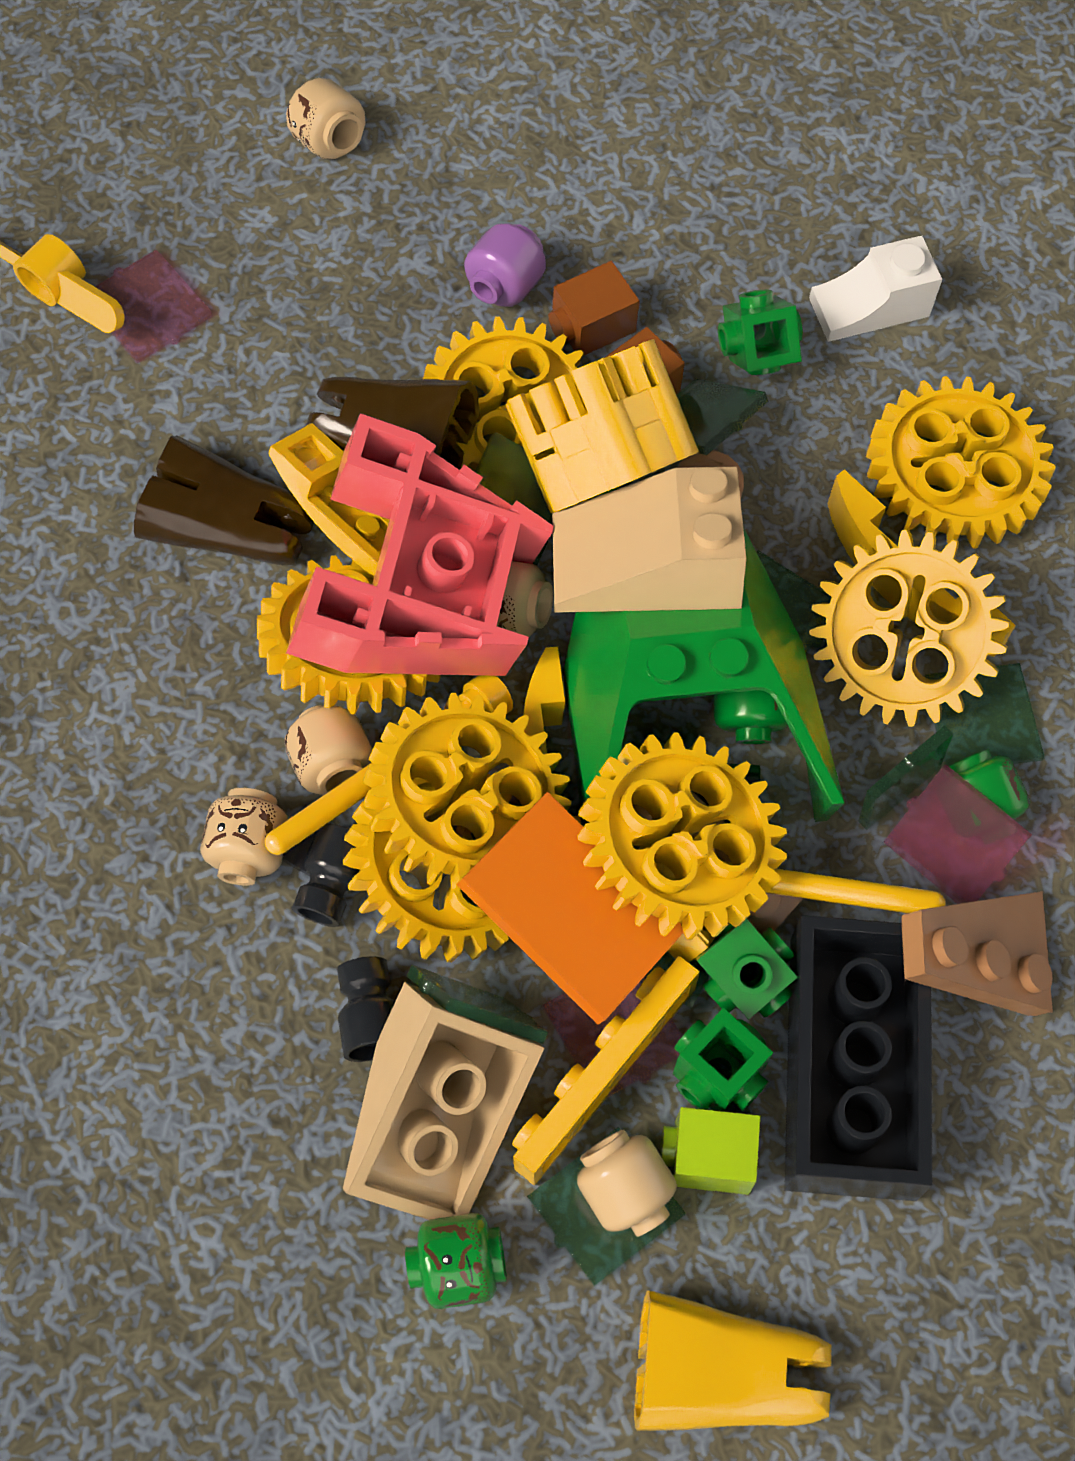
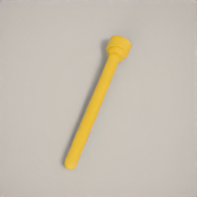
(353, 789)
(845, 890)

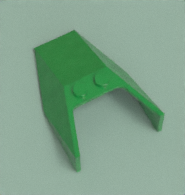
(675, 654)

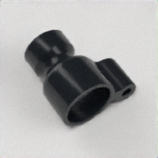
(322, 860)
(367, 1008)

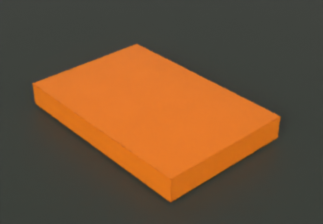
(551, 909)

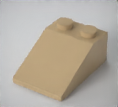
(653, 545)
(435, 1108)

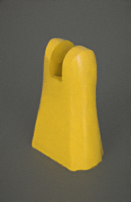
(721, 1369)

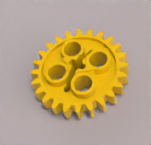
(489, 363)
(960, 461)
(274, 634)
(962, 641)
(431, 750)
(703, 886)
(411, 909)

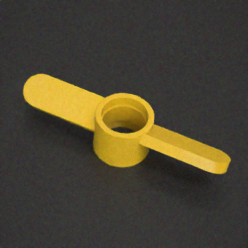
(56, 277)

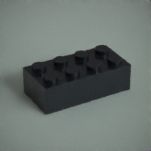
(857, 1064)

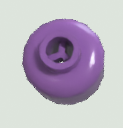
(507, 263)

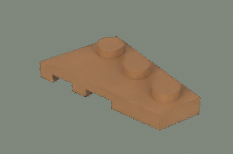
(983, 951)

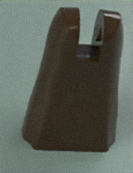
(432, 407)
(218, 508)

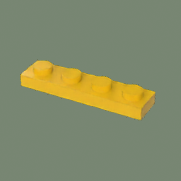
(586, 1089)

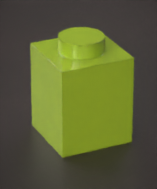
(712, 1150)

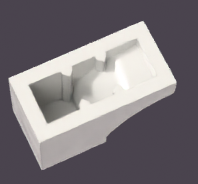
(884, 290)

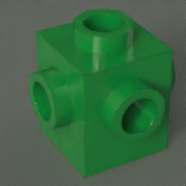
(774, 343)
(730, 952)
(723, 1042)

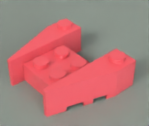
(437, 570)

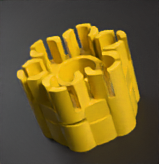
(601, 426)

